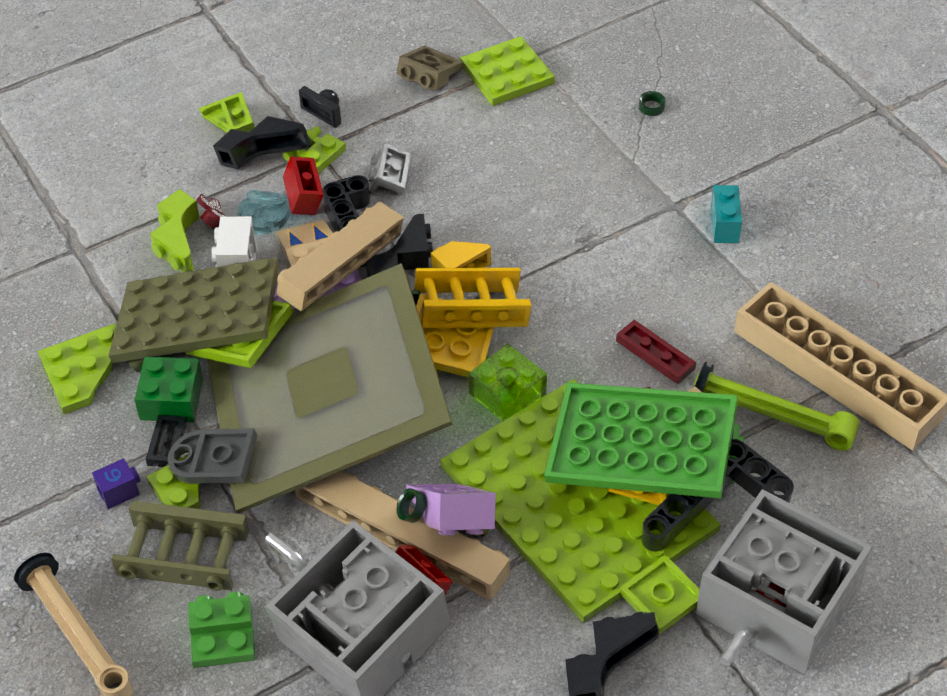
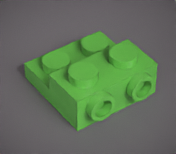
(221, 630)

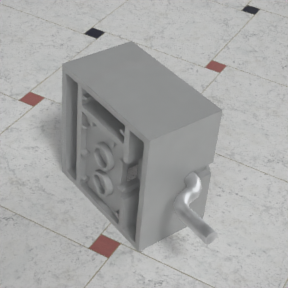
(811, 575)
(357, 611)

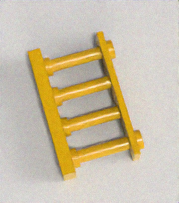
(471, 312)

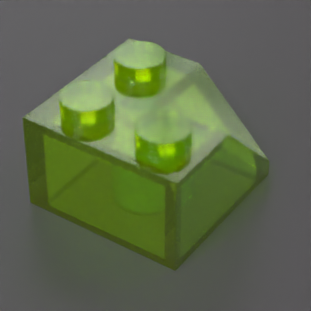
(507, 382)

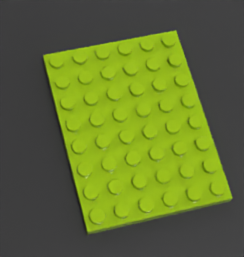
(571, 534)

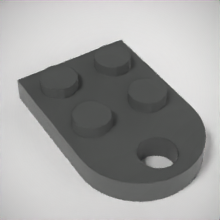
(213, 455)

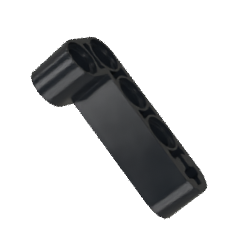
(344, 198)

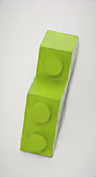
(169, 240)

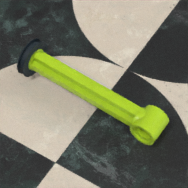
(838, 429)

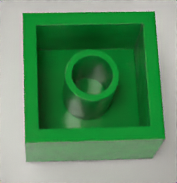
(169, 388)

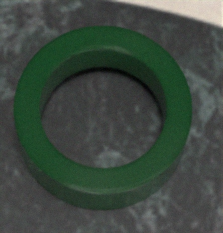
(651, 96)
(404, 502)

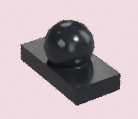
(321, 105)

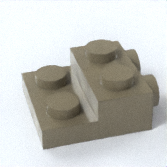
(428, 67)

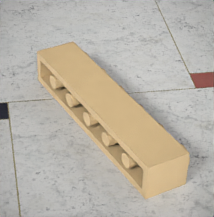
(339, 256)

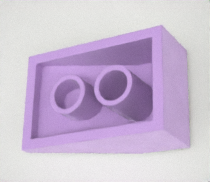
(457, 508)

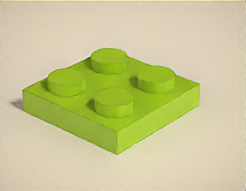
(662, 590)

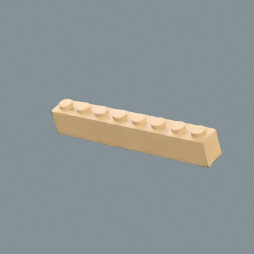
(457, 556)

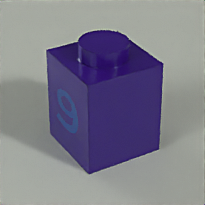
(116, 483)

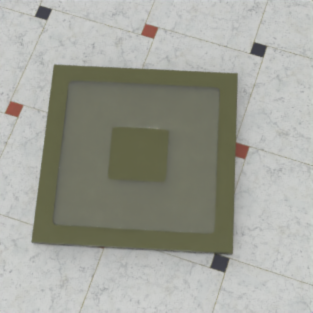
(333, 388)

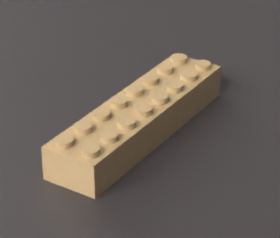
(842, 365)

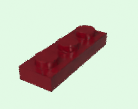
(656, 351)

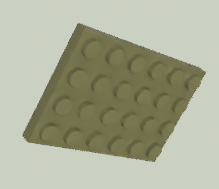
(195, 310)

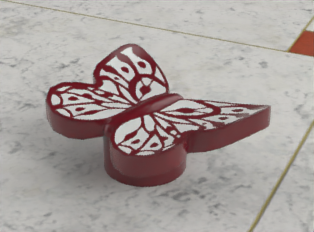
(212, 213)

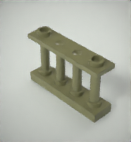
(183, 520)

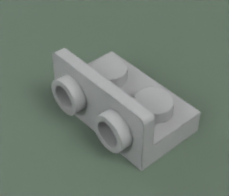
(389, 169)

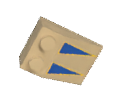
(302, 240)

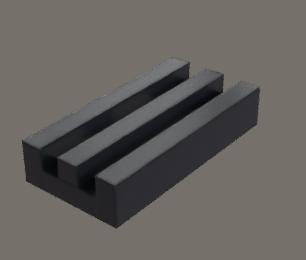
(161, 460)

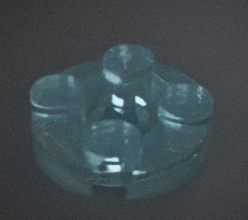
(264, 201)

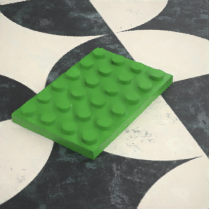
(642, 440)

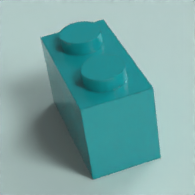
(726, 214)

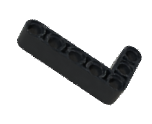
(690, 507)

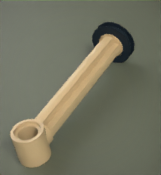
(39, 575)

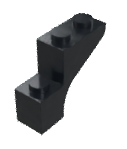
(268, 137)
(410, 249)
(615, 643)

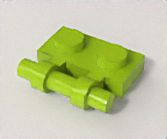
(322, 149)

